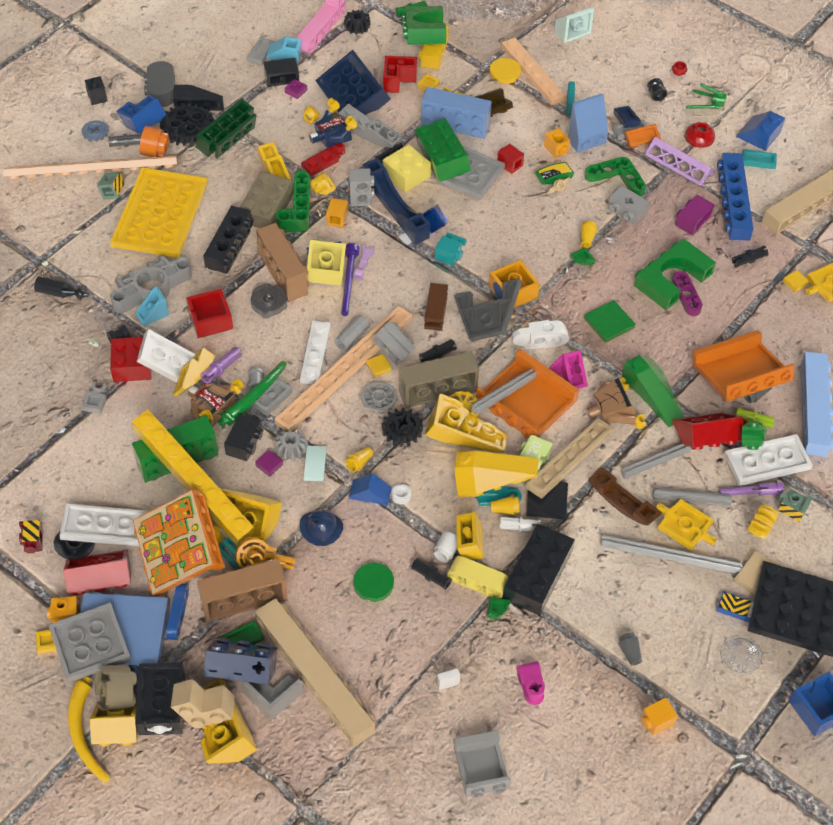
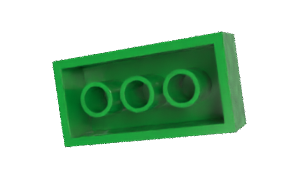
(443, 150)
(195, 438)

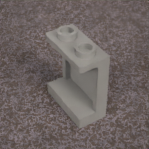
(481, 764)

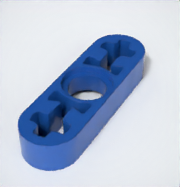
(177, 612)

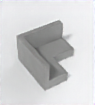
(273, 700)

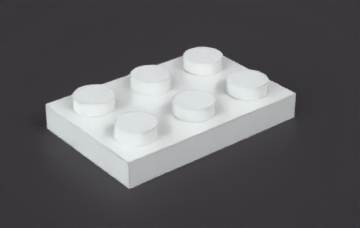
(163, 355)

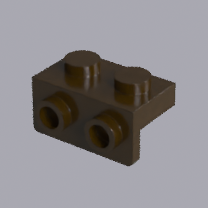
(499, 102)

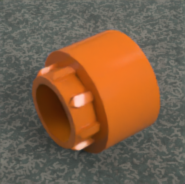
(153, 142)

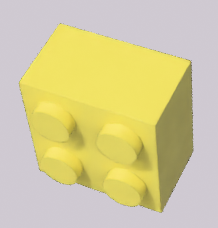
(407, 168)
(325, 262)

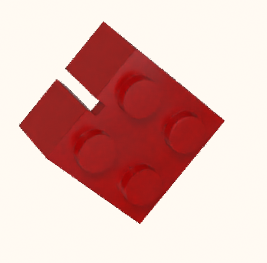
(209, 313)
(124, 360)

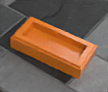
(641, 136)

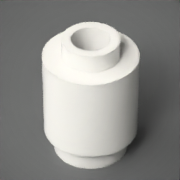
(446, 546)

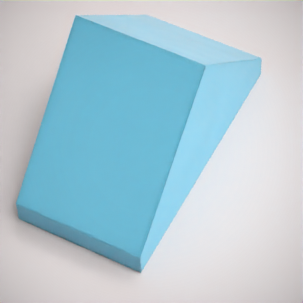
(152, 308)

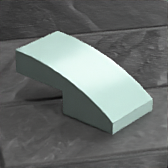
(315, 463)

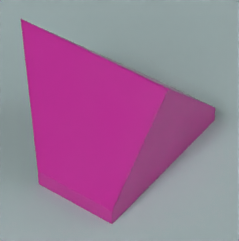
(571, 368)

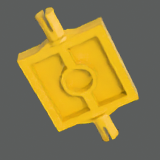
(821, 282)
(686, 524)

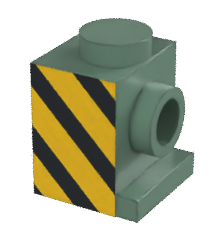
(111, 185)
(794, 504)

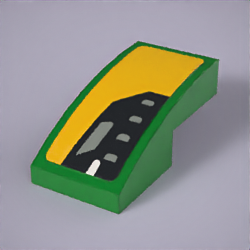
(553, 172)

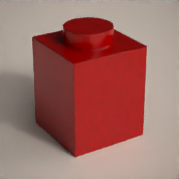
(511, 157)

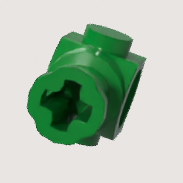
(753, 435)

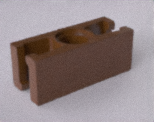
(436, 306)

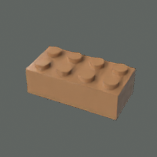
(282, 261)
(242, 589)

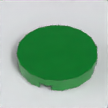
(373, 582)

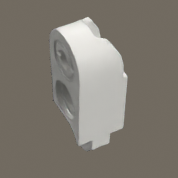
(541, 335)

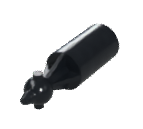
(58, 288)

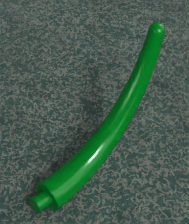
(243, 404)

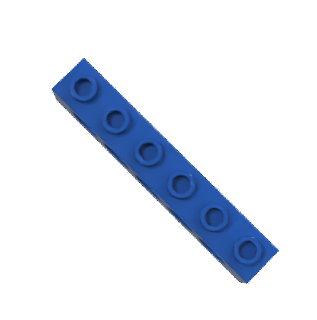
(735, 196)

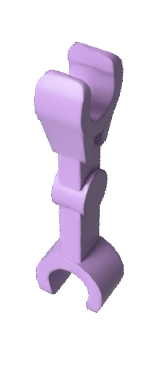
(359, 272)

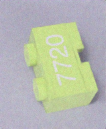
(536, 448)

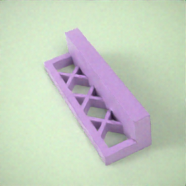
(708, 171)

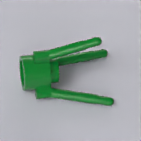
(718, 98)

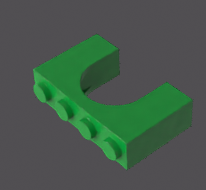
(424, 25)
(680, 256)

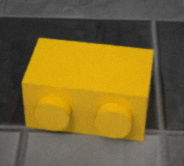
(470, 536)

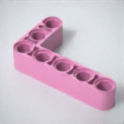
(321, 24)

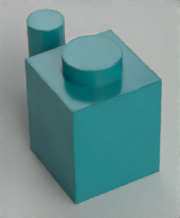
(450, 248)

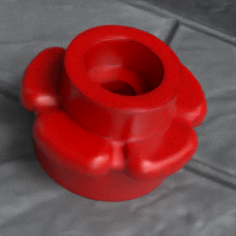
(679, 68)

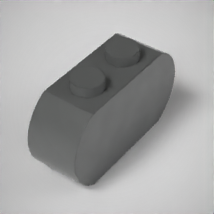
(160, 82)

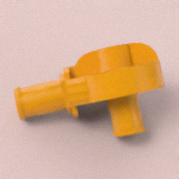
(256, 554)

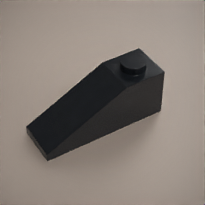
(195, 95)

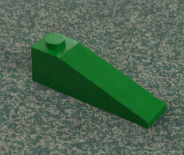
(652, 387)

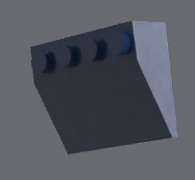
(353, 84)

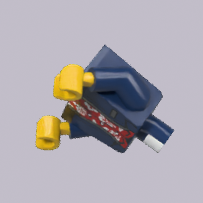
(332, 128)

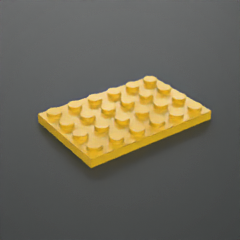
(159, 212)

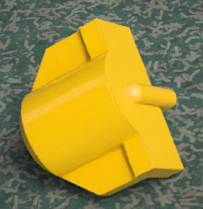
(322, 184)

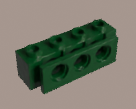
(225, 128)

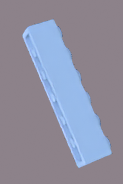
(816, 404)

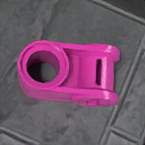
(531, 682)

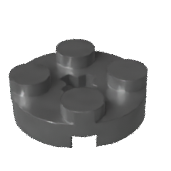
(271, 308)

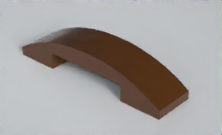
(622, 500)

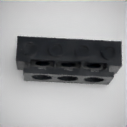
(228, 240)

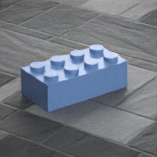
(464, 113)

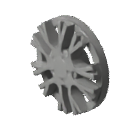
(378, 397)

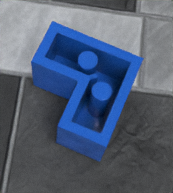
(143, 114)

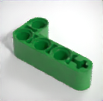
(299, 217)

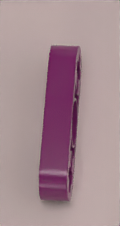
(685, 300)

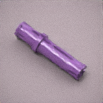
(217, 368)

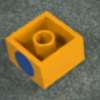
(529, 288)

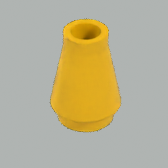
(588, 232)
(357, 460)
(508, 505)

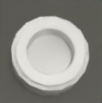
(401, 494)

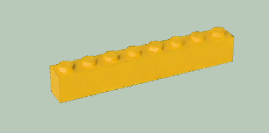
(192, 476)

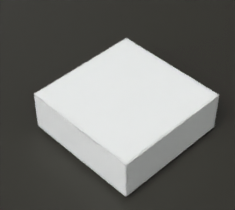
(448, 679)

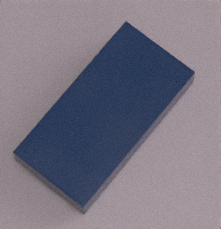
(627, 116)

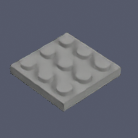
(480, 178)
(89, 642)

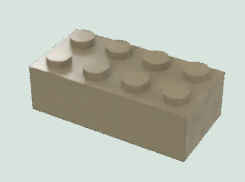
(445, 376)

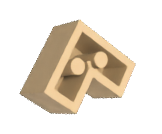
(202, 706)

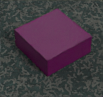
(296, 89)
(269, 463)

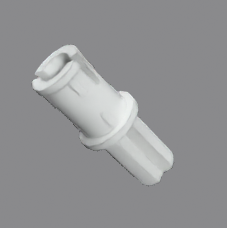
(518, 524)

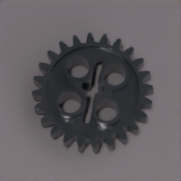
(185, 123)

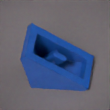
(370, 489)

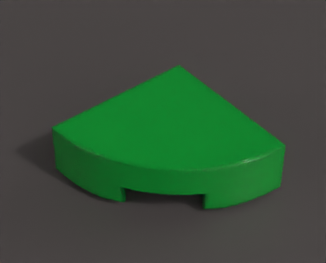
(582, 257)
(497, 607)

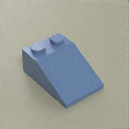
(588, 123)

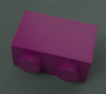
(694, 214)

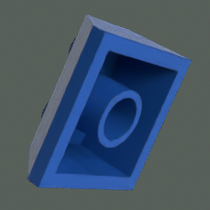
(762, 129)

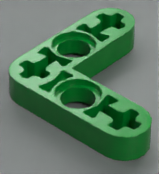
(620, 166)

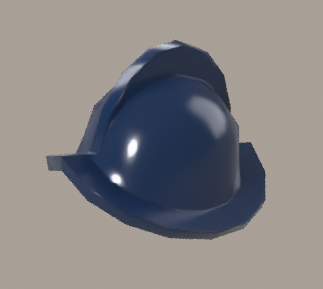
(320, 527)

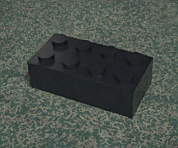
(538, 569)

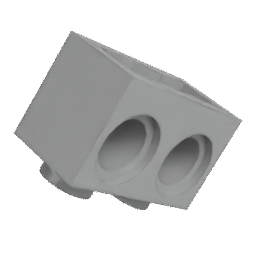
(360, 187)

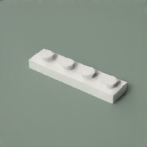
(315, 352)

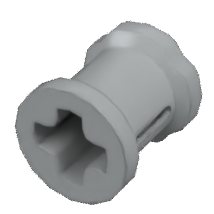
(255, 376)

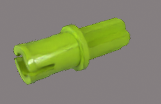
(755, 416)

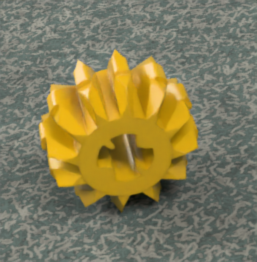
(763, 521)

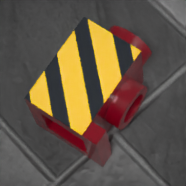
(31, 536)

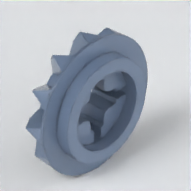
(93, 126)

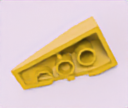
(458, 426)
(486, 471)
(258, 510)
(227, 740)

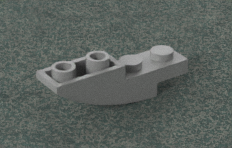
(371, 130)

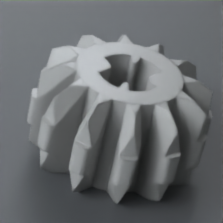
(291, 445)

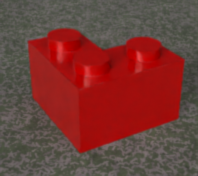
(398, 70)

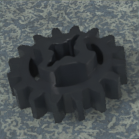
(404, 427)

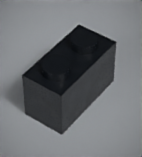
(281, 71)
(243, 437)

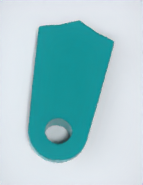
(492, 495)

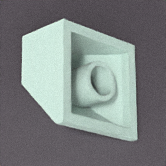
(574, 25)

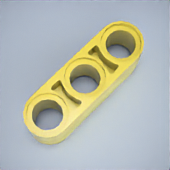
(477, 577)

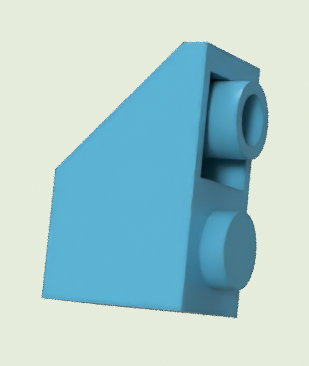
(284, 49)

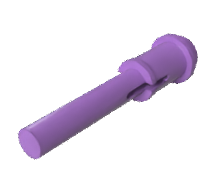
(762, 489)

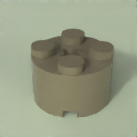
(115, 687)

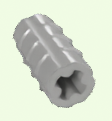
(351, 333)

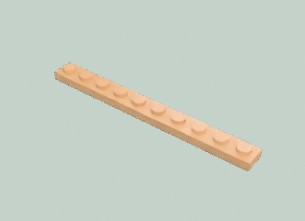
(83, 167)
(337, 374)

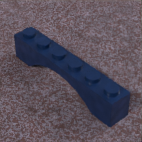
(411, 222)

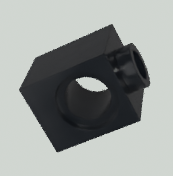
(96, 90)

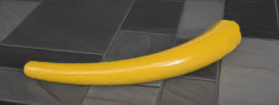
(75, 710)

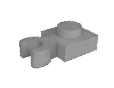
(95, 400)

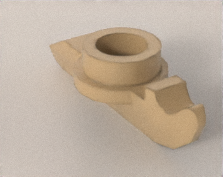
(559, 185)

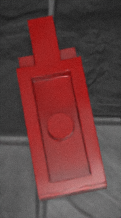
(323, 159)

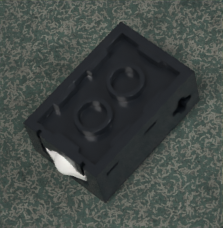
(154, 698)

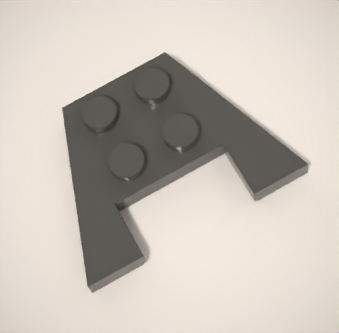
(491, 317)

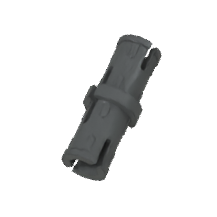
(124, 140)

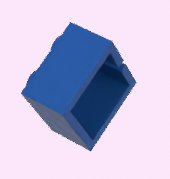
(817, 706)

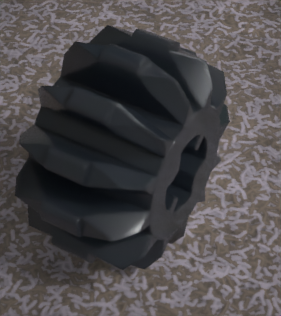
(357, 22)

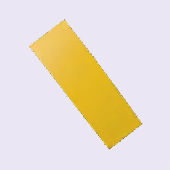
(272, 160)
(192, 371)

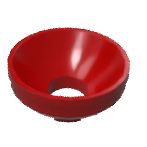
(699, 138)

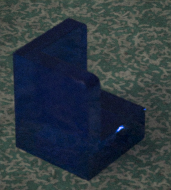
(435, 218)

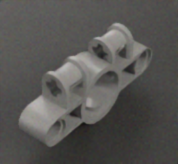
(130, 289)

